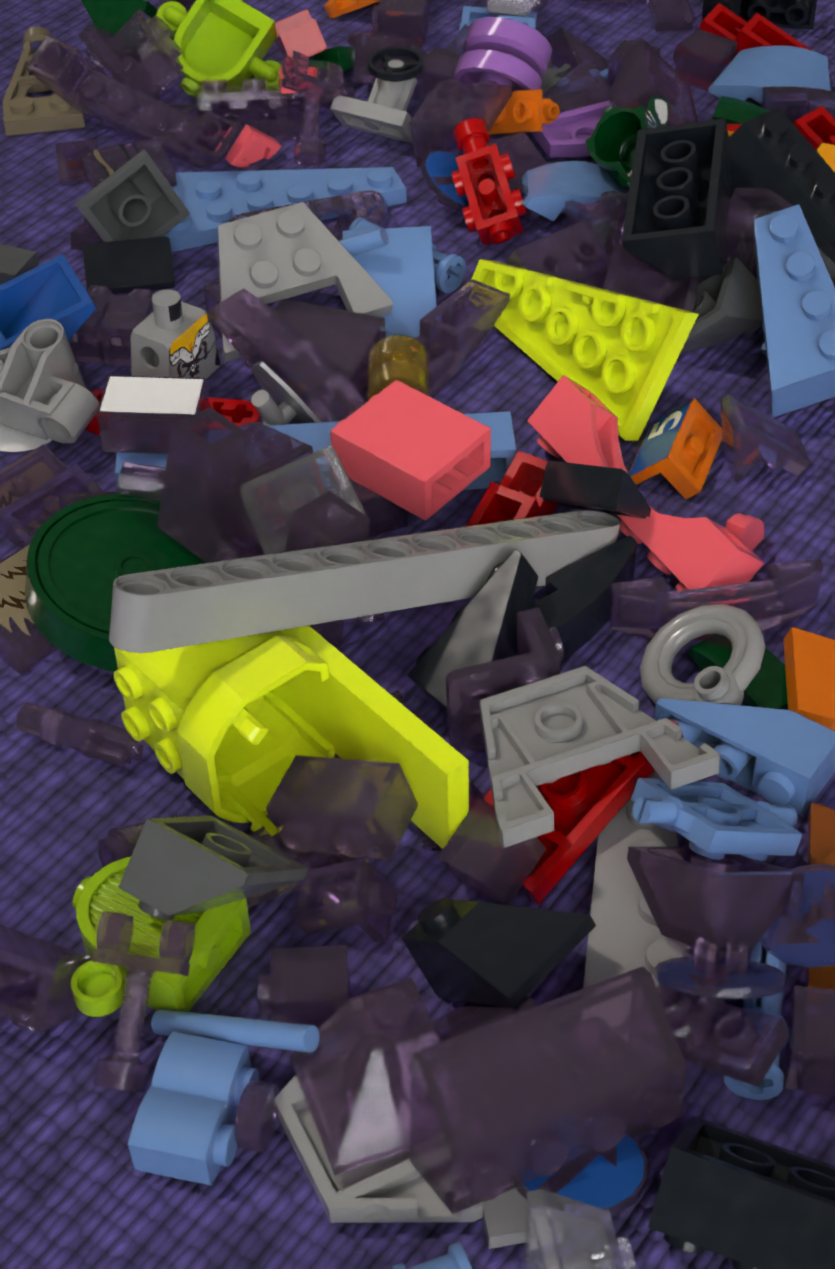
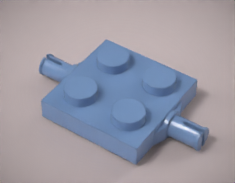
(717, 819)

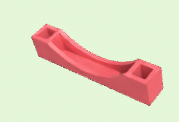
(694, 549)

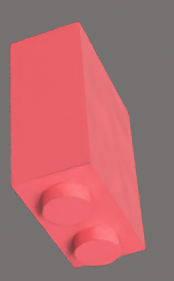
(412, 449)

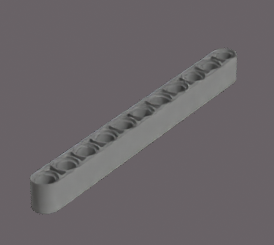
(340, 581)

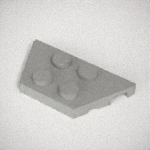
(372, 1193)

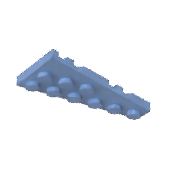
(221, 195)

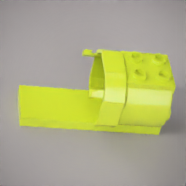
(247, 705)

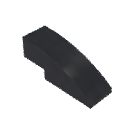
(580, 594)

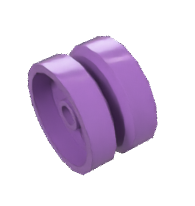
(504, 53)

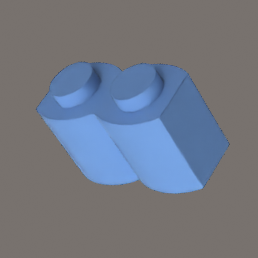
(191, 1109)

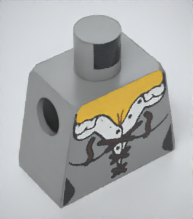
(174, 340)

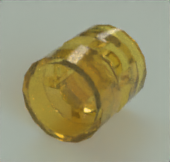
(400, 360)

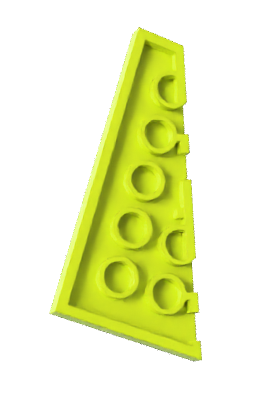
(594, 336)

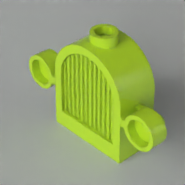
(221, 42)
(100, 987)

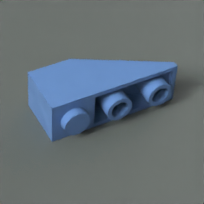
(760, 748)

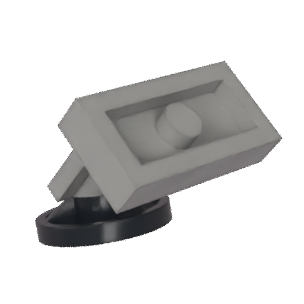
(390, 96)

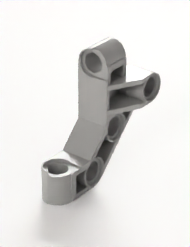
(44, 386)

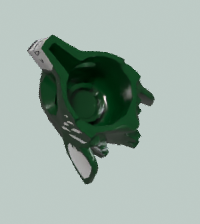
(616, 136)

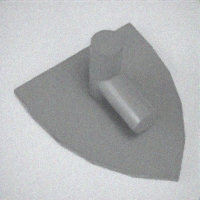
(277, 401)

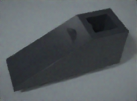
(479, 630)

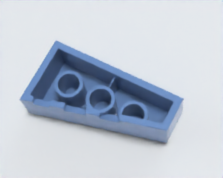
(796, 311)

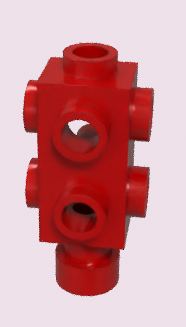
(484, 180)

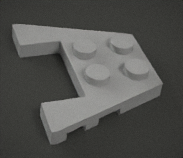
(288, 256)
(567, 727)

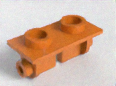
(525, 113)

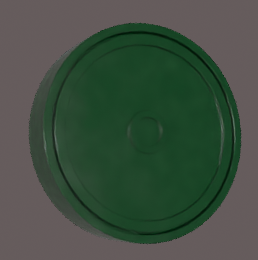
(76, 563)

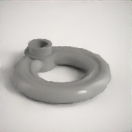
(713, 683)

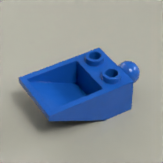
(43, 293)

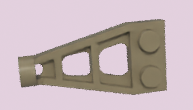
(35, 114)

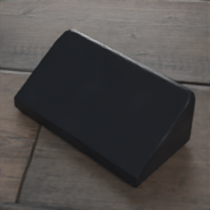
(130, 264)
(593, 489)

